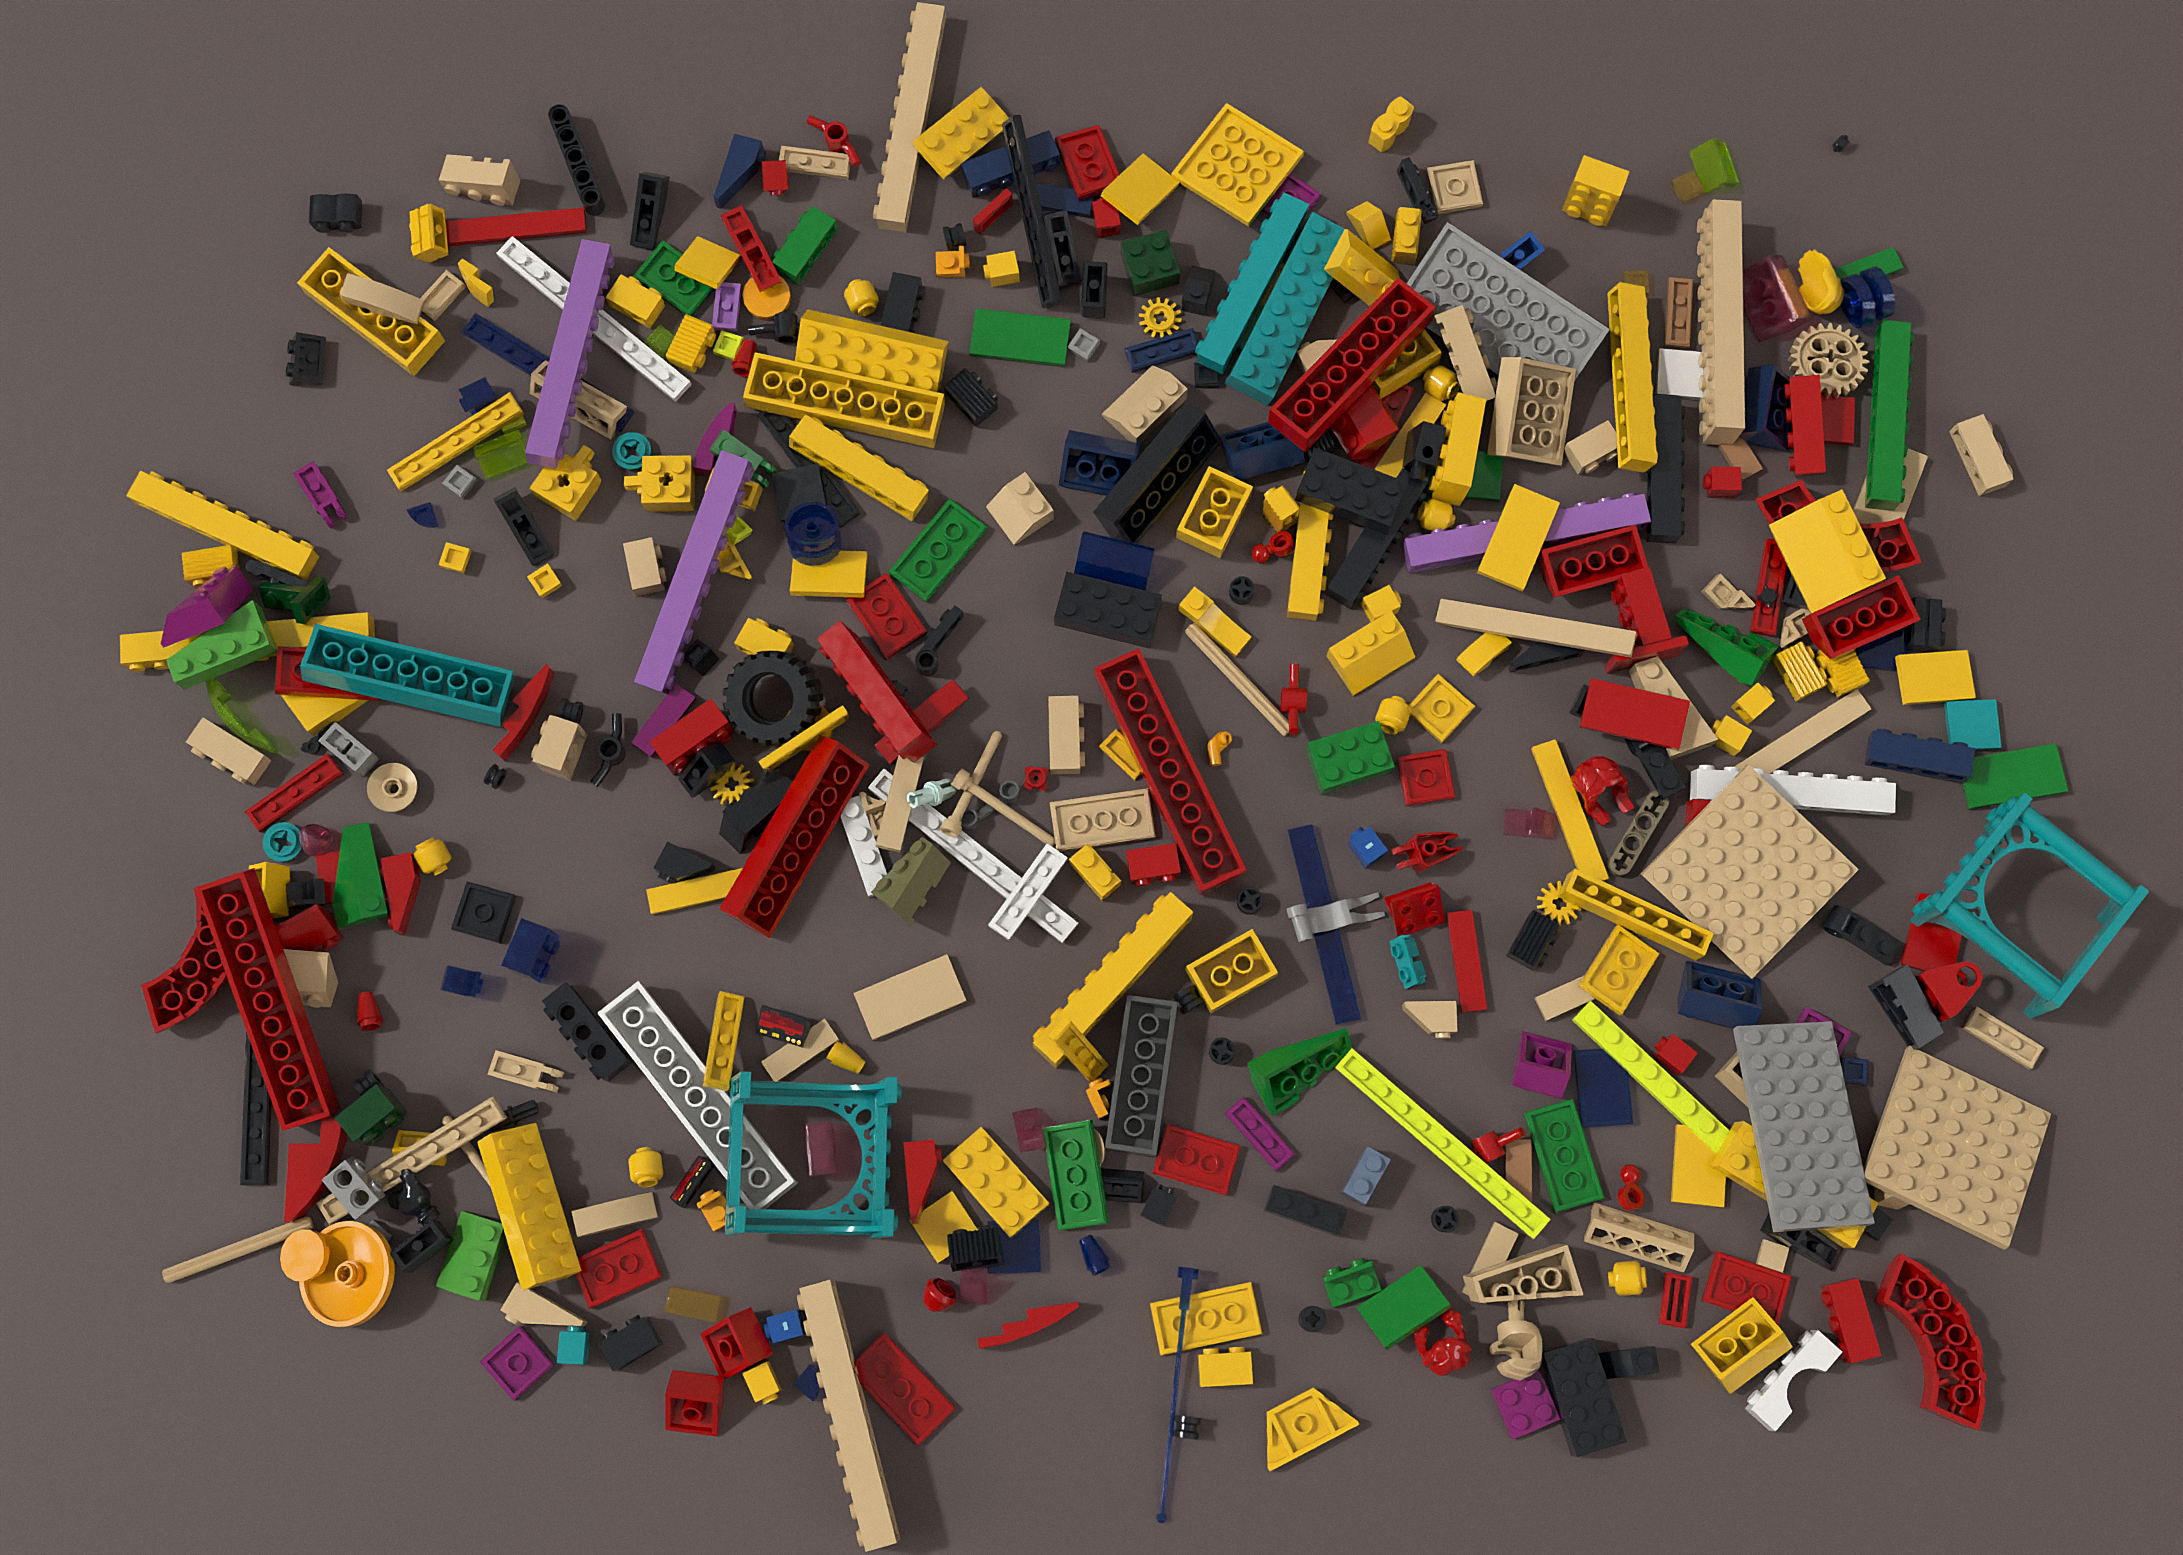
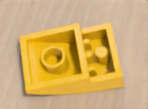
(319, 712)

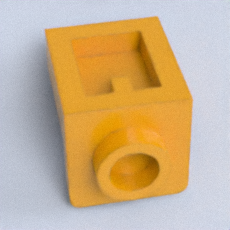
(952, 263)
(1099, 1103)
(714, 1208)

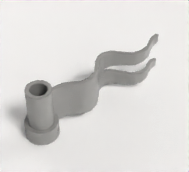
(1329, 916)

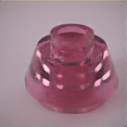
(315, 839)

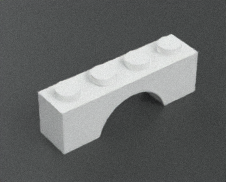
(1771, 1402)

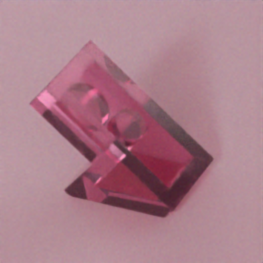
(1531, 823)
(1028, 1130)
(974, 1286)

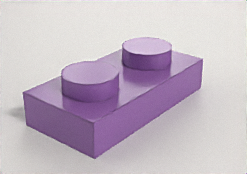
(727, 307)

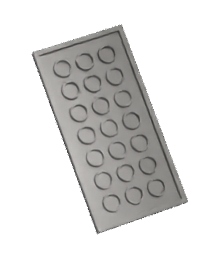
(1508, 306)
(1803, 1126)

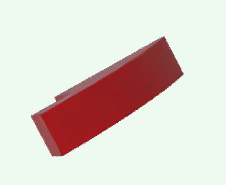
(308, 1166)

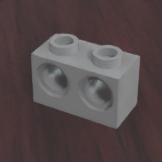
(349, 749)
(349, 1192)

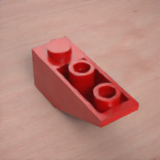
(402, 885)

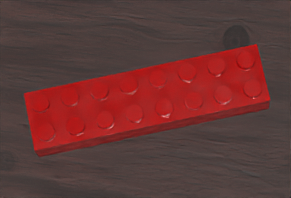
(1351, 364)
(794, 836)

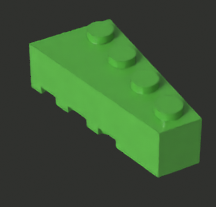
(224, 648)

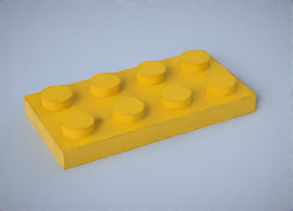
(961, 133)
(995, 1182)

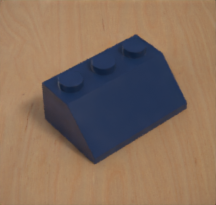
(1766, 408)
(1259, 451)
(1095, 461)
(1719, 996)

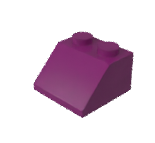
(1542, 1064)

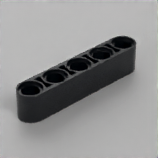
(574, 149)

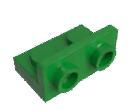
(1351, 1283)

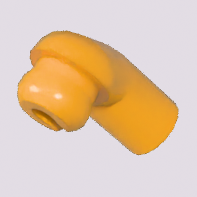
(1216, 745)

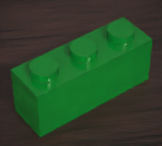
(804, 245)

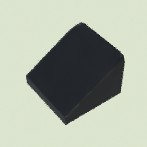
(700, 657)

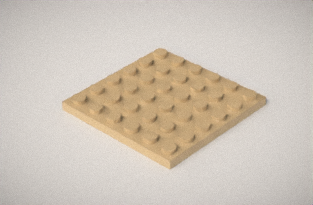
(1749, 871)
(1956, 1147)

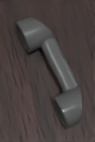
(1009, 795)

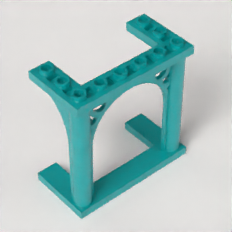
(1950, 911)
(876, 1097)

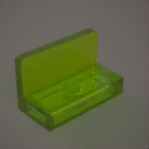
(1714, 165)
(501, 454)

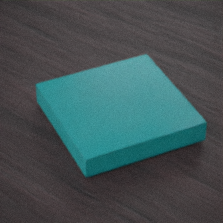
(1973, 723)

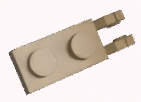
(522, 1071)

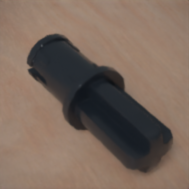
(517, 1113)

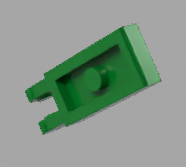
(730, 444)

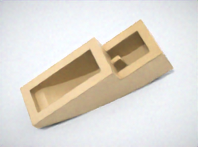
(381, 299)
(614, 1214)

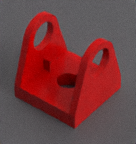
(1944, 991)

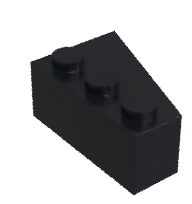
(753, 809)

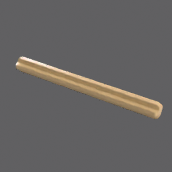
(1237, 677)
(235, 1250)

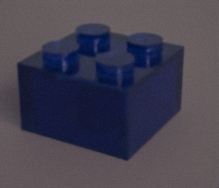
(531, 950)

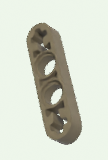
(1639, 834)

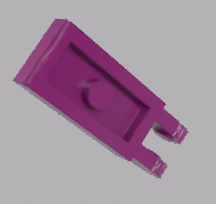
(319, 492)

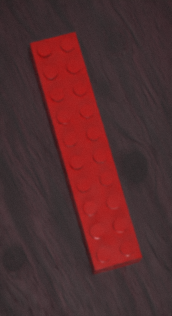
(1169, 772)
(268, 999)

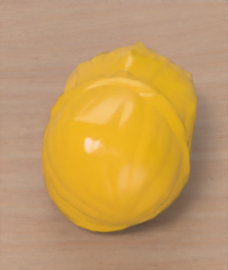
(1820, 286)

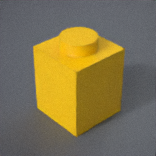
(1001, 269)
(1381, 602)
(1753, 703)
(1730, 735)
(762, 1383)

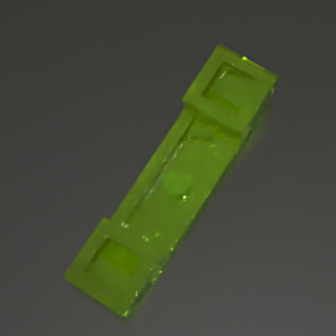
(218, 697)

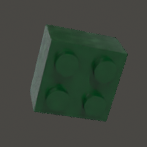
(1150, 262)
(371, 1115)

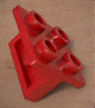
(1415, 909)

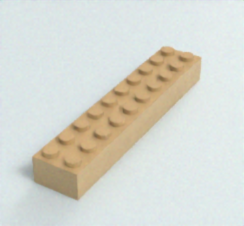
(1721, 322)
(849, 1415)

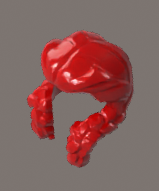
(1593, 778)
(1448, 1353)

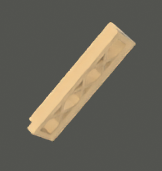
(592, 401)
(1643, 1233)

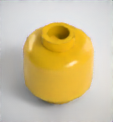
(861, 297)
(1441, 383)
(1435, 515)
(1393, 715)
(432, 856)
(645, 1167)
(1628, 1278)

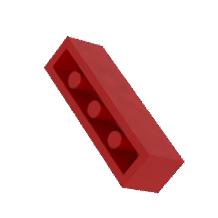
(1807, 426)

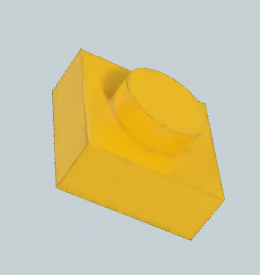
(455, 558)
(544, 581)

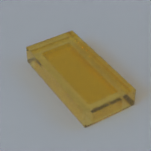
(693, 1304)

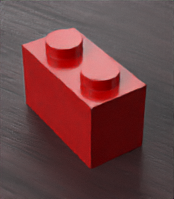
(1153, 864)

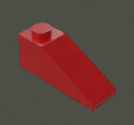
(921, 1171)

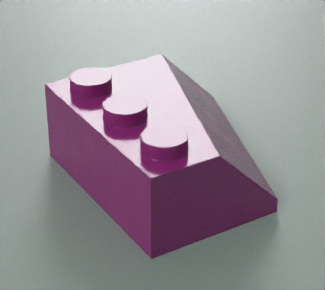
(207, 606)

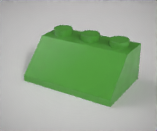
(472, 1256)

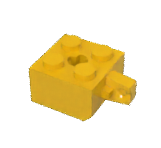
(574, 470)
(652, 480)

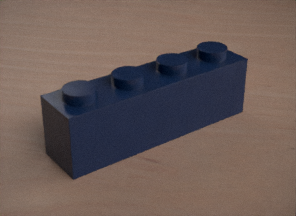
(995, 170)
(1919, 756)

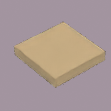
(1454, 187)

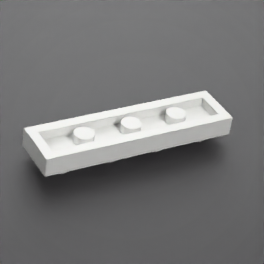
(863, 844)
(1028, 892)

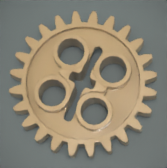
(1829, 359)

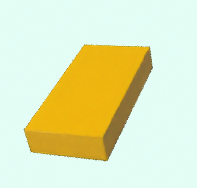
(1118, 751)

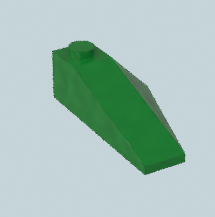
(1737, 653)
(358, 883)
(1290, 1069)

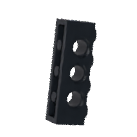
(614, 1060)

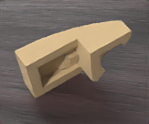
(1725, 596)
(1793, 627)
(874, 810)

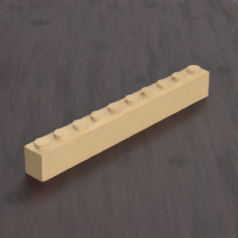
(911, 117)

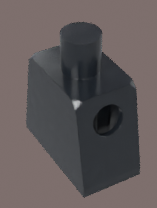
(1423, 449)

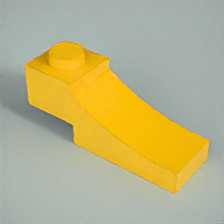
(1214, 622)

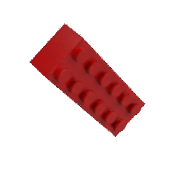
(876, 692)

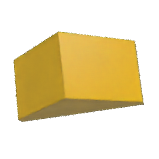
(1370, 224)

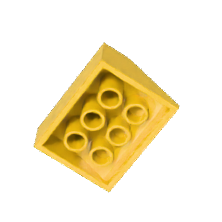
(1827, 551)

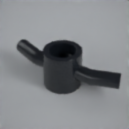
(784, 328)
(603, 744)

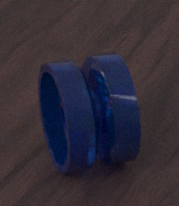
(1867, 297)
(813, 533)

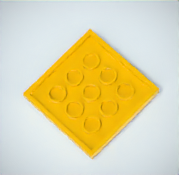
(1237, 164)

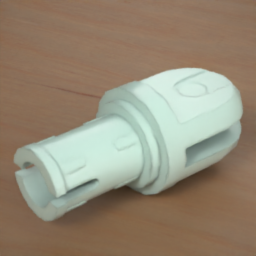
(932, 793)

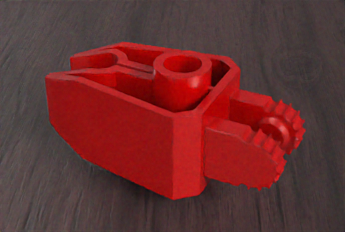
(1426, 850)

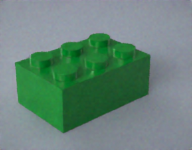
(1349, 757)

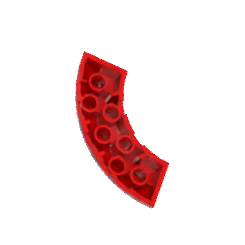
(1888, 539)
(190, 982)
(1944, 1339)

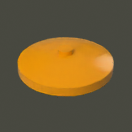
(355, 1278)

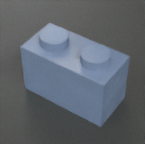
(1365, 1176)

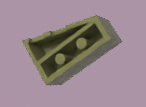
(911, 879)

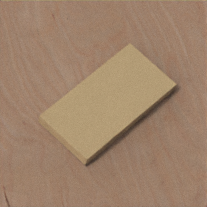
(1915, 463)
(1102, 820)
(910, 997)

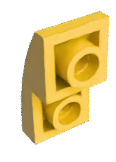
(1482, 652)

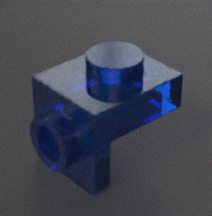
(461, 982)

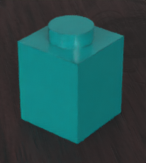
(573, 1346)

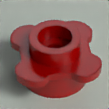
(1032, 772)

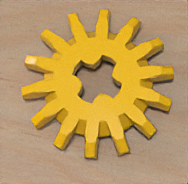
(1156, 309)
(726, 793)
(1550, 908)

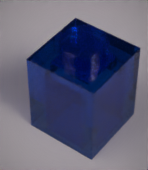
(477, 396)

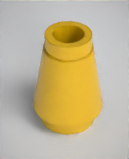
(845, 1057)

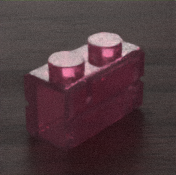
(821, 1149)

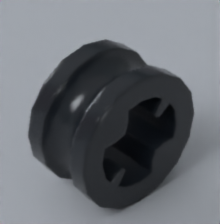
(495, 776)

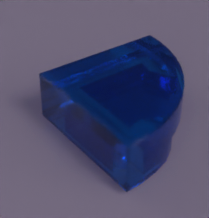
(424, 515)
(808, 1383)

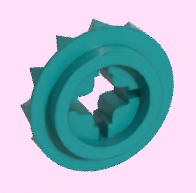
(630, 441)
(279, 831)

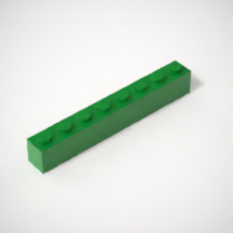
(1888, 415)

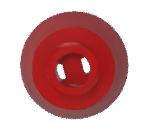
(938, 1295)

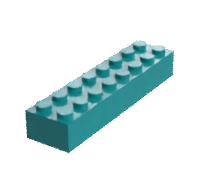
(1286, 312)
(407, 675)

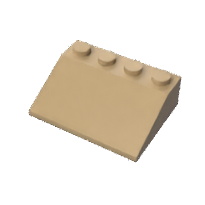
(1531, 411)

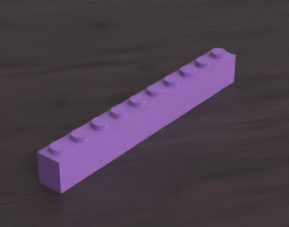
(569, 354)
(1570, 524)
(694, 571)

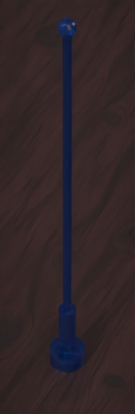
(1187, 1275)

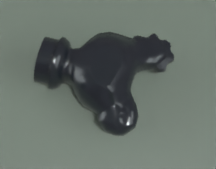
(413, 1199)

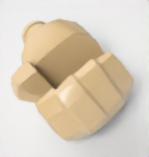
(1520, 1341)

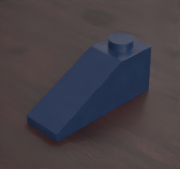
(740, 166)

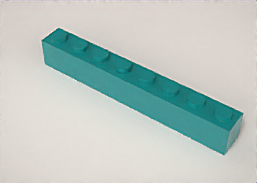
(1252, 283)

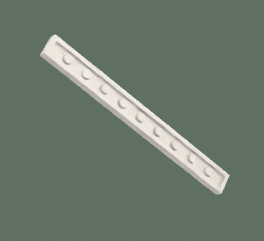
(608, 331)
(979, 862)

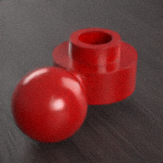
(1280, 544)
(1630, 1195)

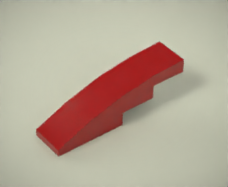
(750, 248)
(530, 703)
(931, 713)
(1037, 1320)

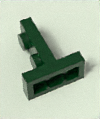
(300, 599)

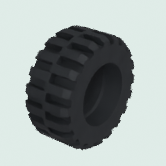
(740, 697)

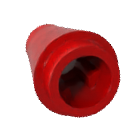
(744, 357)
(368, 1014)

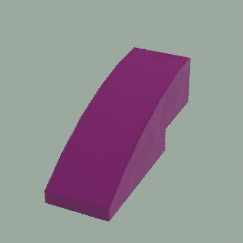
(705, 460)

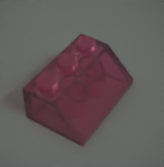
(1772, 298)

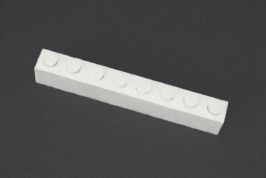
(1806, 791)

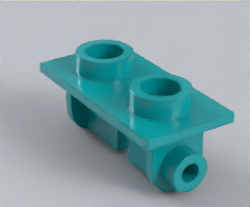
(1403, 950)

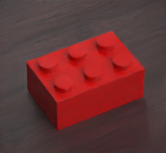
(1640, 607)
(694, 731)

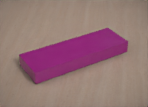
(667, 713)
(1259, 1133)

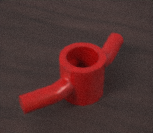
(833, 130)
(1293, 699)
(1491, 1146)

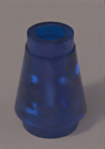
(1094, 1256)

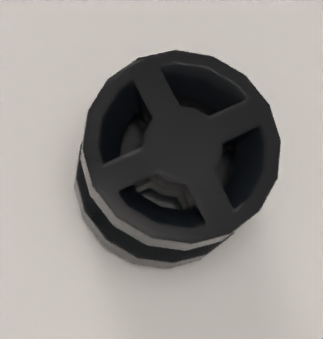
(954, 236)
(1241, 584)
(570, 711)
(1251, 894)
(1188, 999)
(1223, 1047)
(367, 1082)
(1447, 1215)
(1308, 1320)
(1186, 1427)

